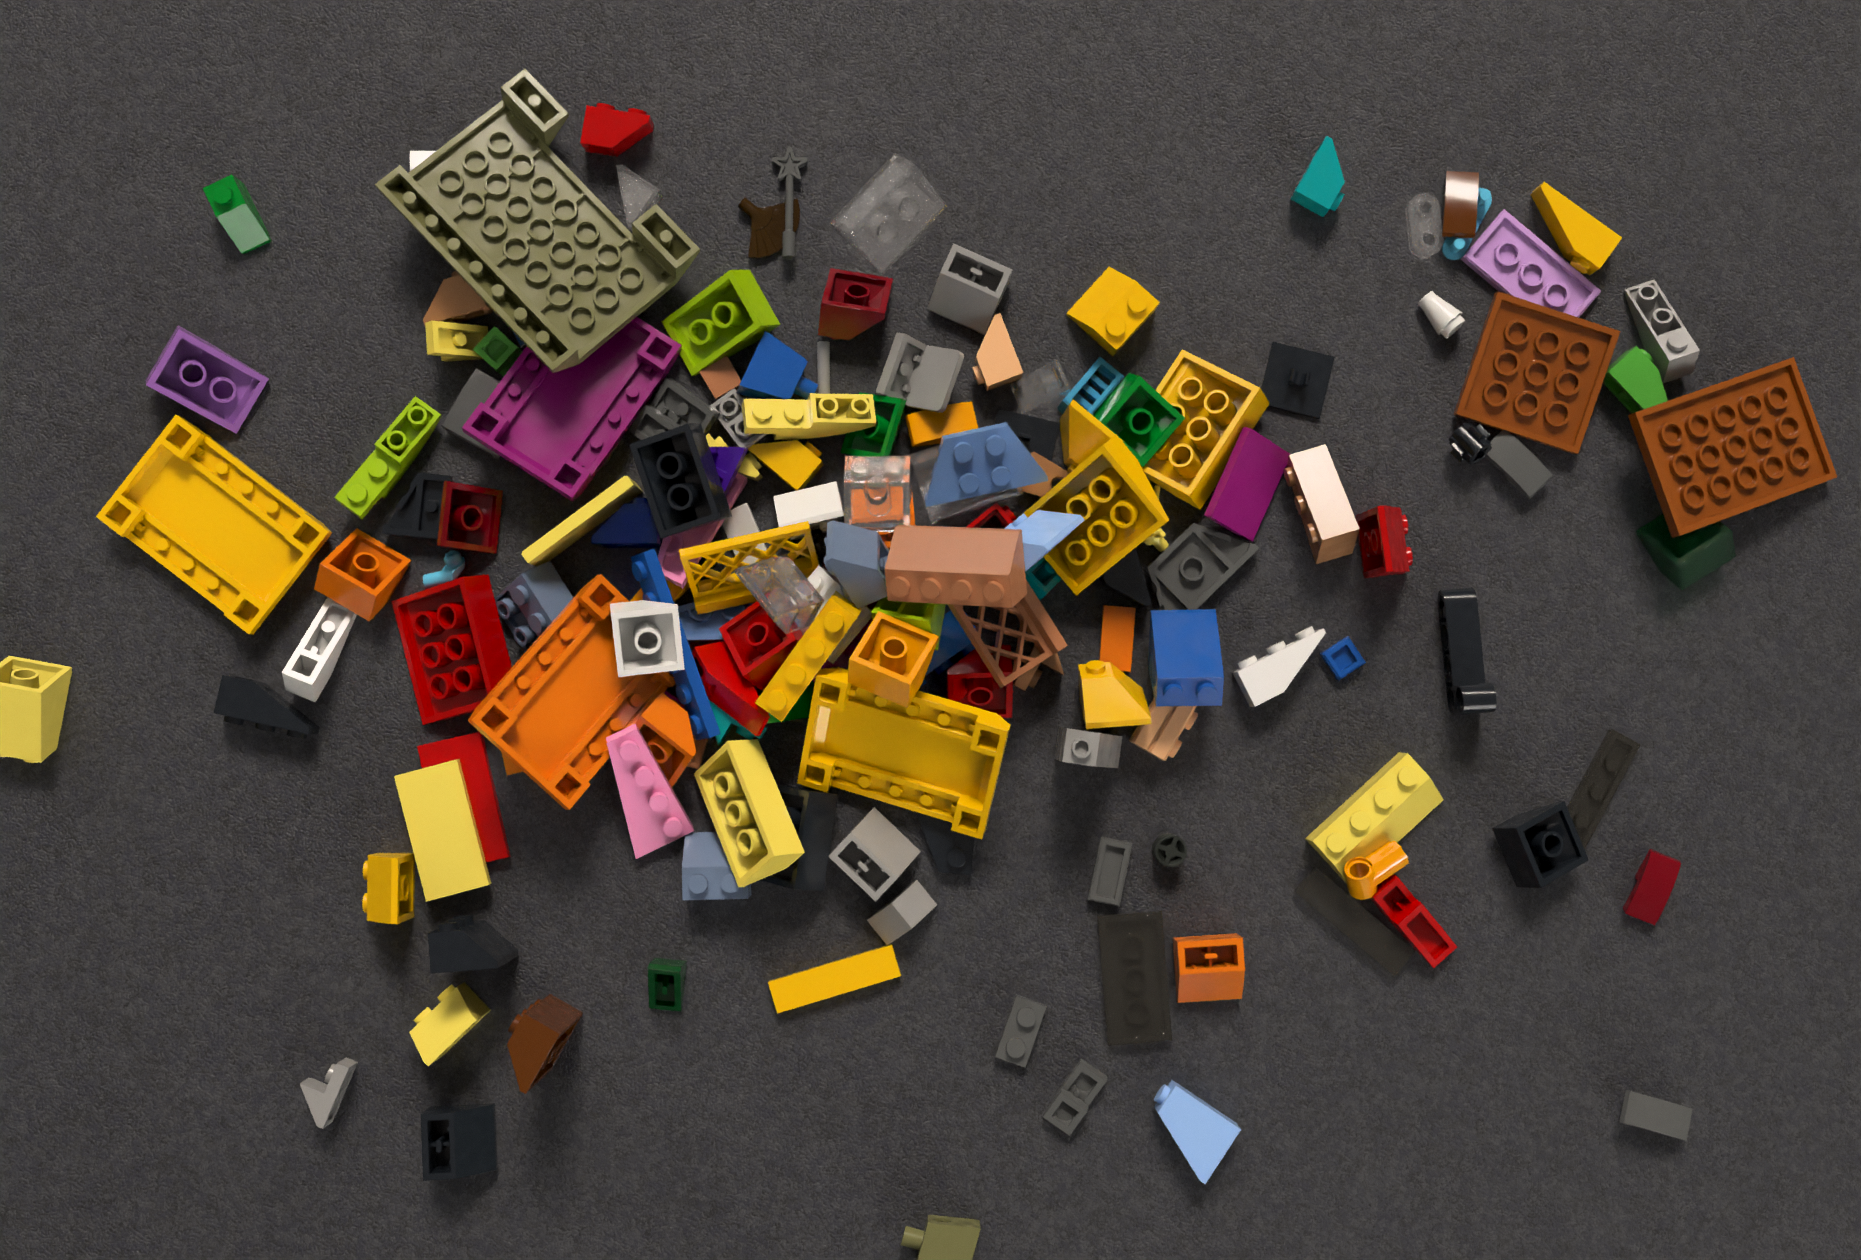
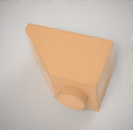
(996, 357)

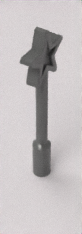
(789, 170)

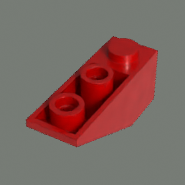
(728, 687)

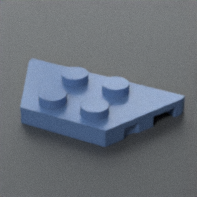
(981, 464)

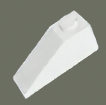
(318, 651)

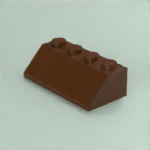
(540, 1038)

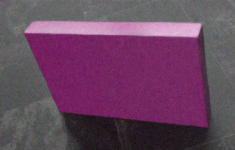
(1247, 484)

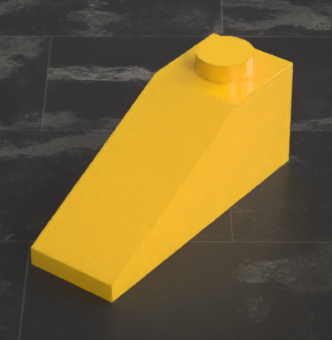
(1576, 232)

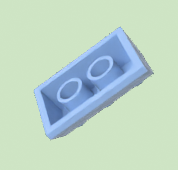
(1043, 532)

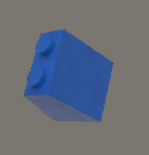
(1185, 658)

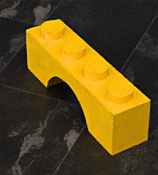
(808, 656)

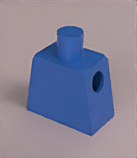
(775, 372)

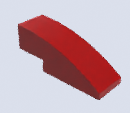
(1413, 921)

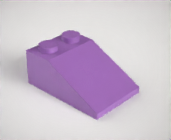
(206, 379)

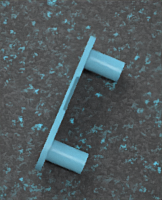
(1456, 247)

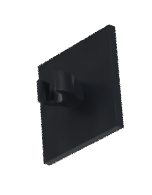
(1296, 379)
(1035, 433)

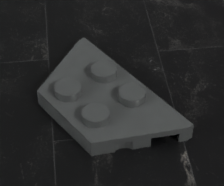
(1196, 567)

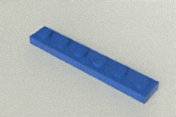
(689, 685)

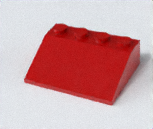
(452, 646)

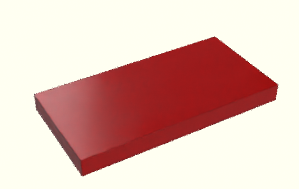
(480, 787)

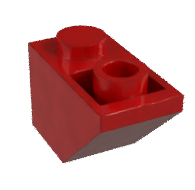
(613, 131)

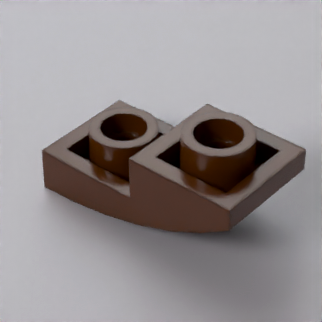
(1460, 204)

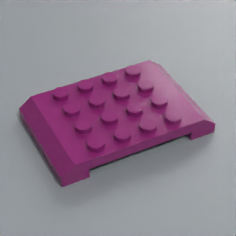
(572, 419)

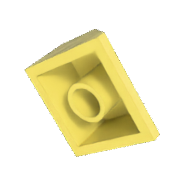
(448, 1022)

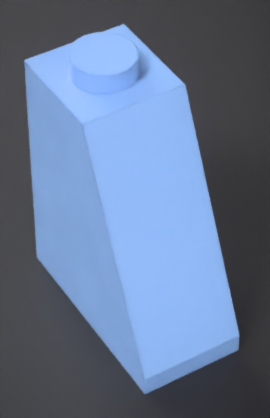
(1196, 1127)

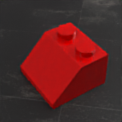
(758, 644)

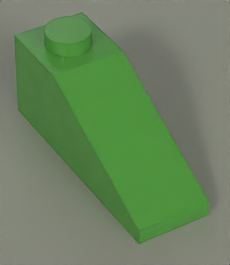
(1635, 380)

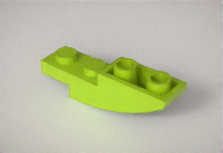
(390, 459)

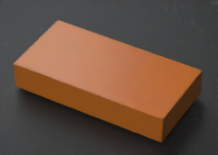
(1117, 636)

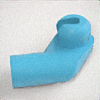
(454, 566)

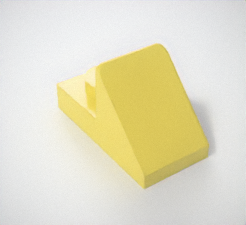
(453, 340)

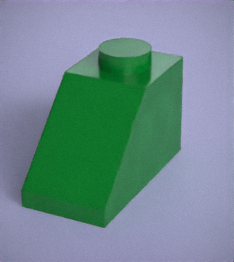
(237, 213)

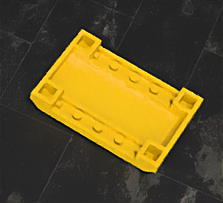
(215, 523)
(922, 757)

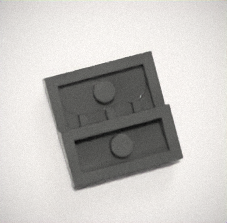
(475, 391)
(670, 409)

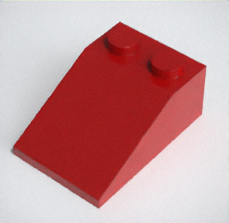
(1383, 542)

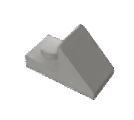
(324, 1098)

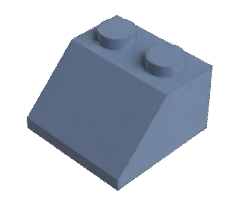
(707, 870)

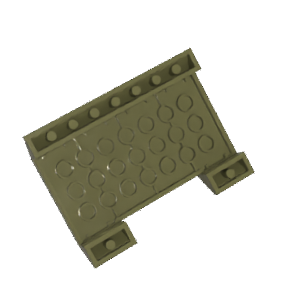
(533, 231)

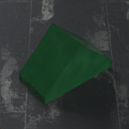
(666, 983)

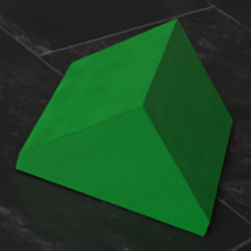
(883, 436)

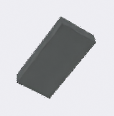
(1109, 871)

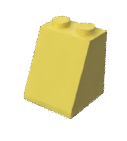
(31, 707)

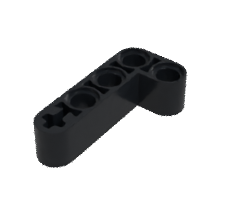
(1463, 653)

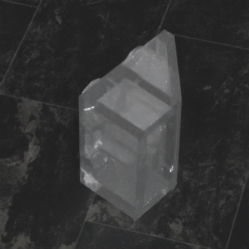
(782, 592)

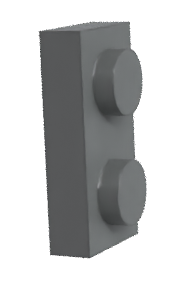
(1020, 1030)

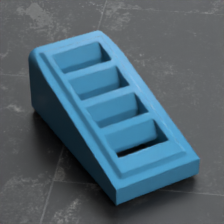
(1104, 369)

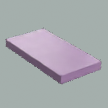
(1528, 268)

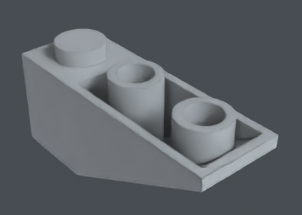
(1662, 331)

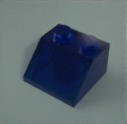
(629, 528)

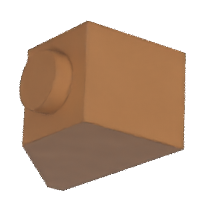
(456, 302)

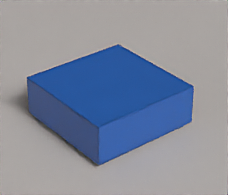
(1342, 658)

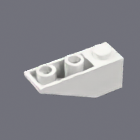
(1274, 672)

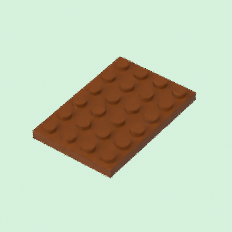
(1732, 447)

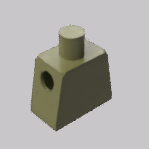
(943, 1238)

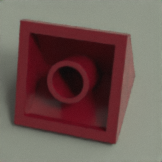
(469, 518)

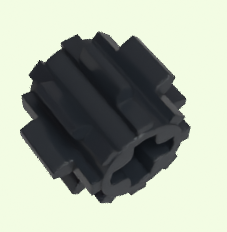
(1470, 443)

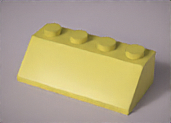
(748, 811)
(1376, 813)

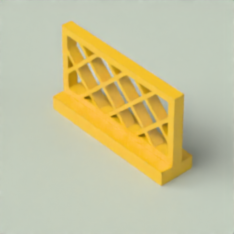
(726, 589)

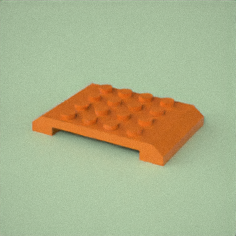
(567, 698)

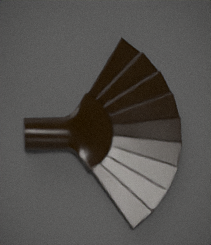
(767, 226)

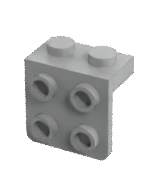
(920, 373)

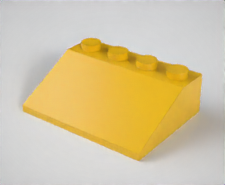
(1214, 412)
(1117, 511)

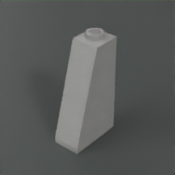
(1088, 748)

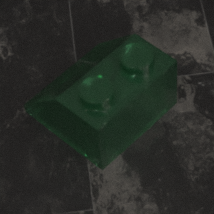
(1690, 555)

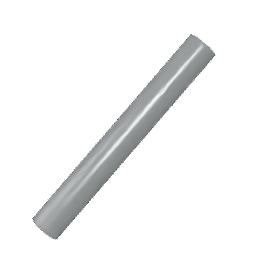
(823, 368)

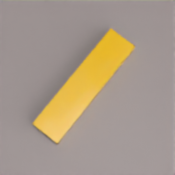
(834, 978)

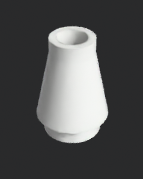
(1441, 314)

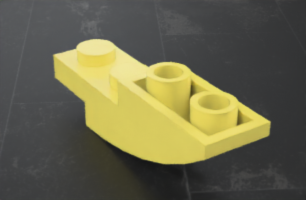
(811, 418)

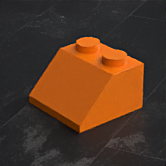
(361, 574)

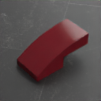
(1653, 887)

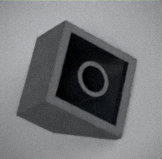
(1540, 845)

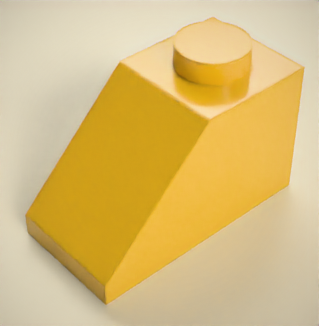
(790, 461)

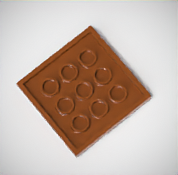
(1536, 372)

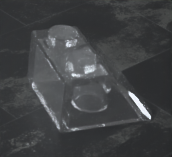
(877, 492)

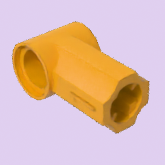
(1367, 872)

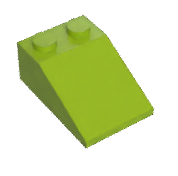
(721, 320)

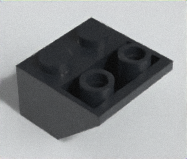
(458, 1141)

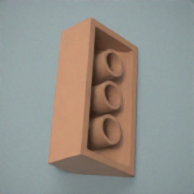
(956, 566)

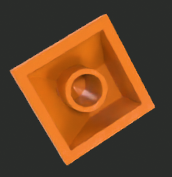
(668, 735)

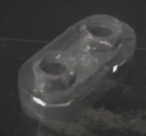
(1424, 224)

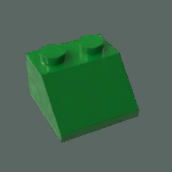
(1139, 417)

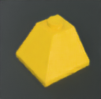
(1081, 435)
(1110, 697)

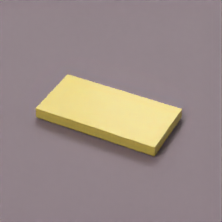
(582, 521)
(442, 830)

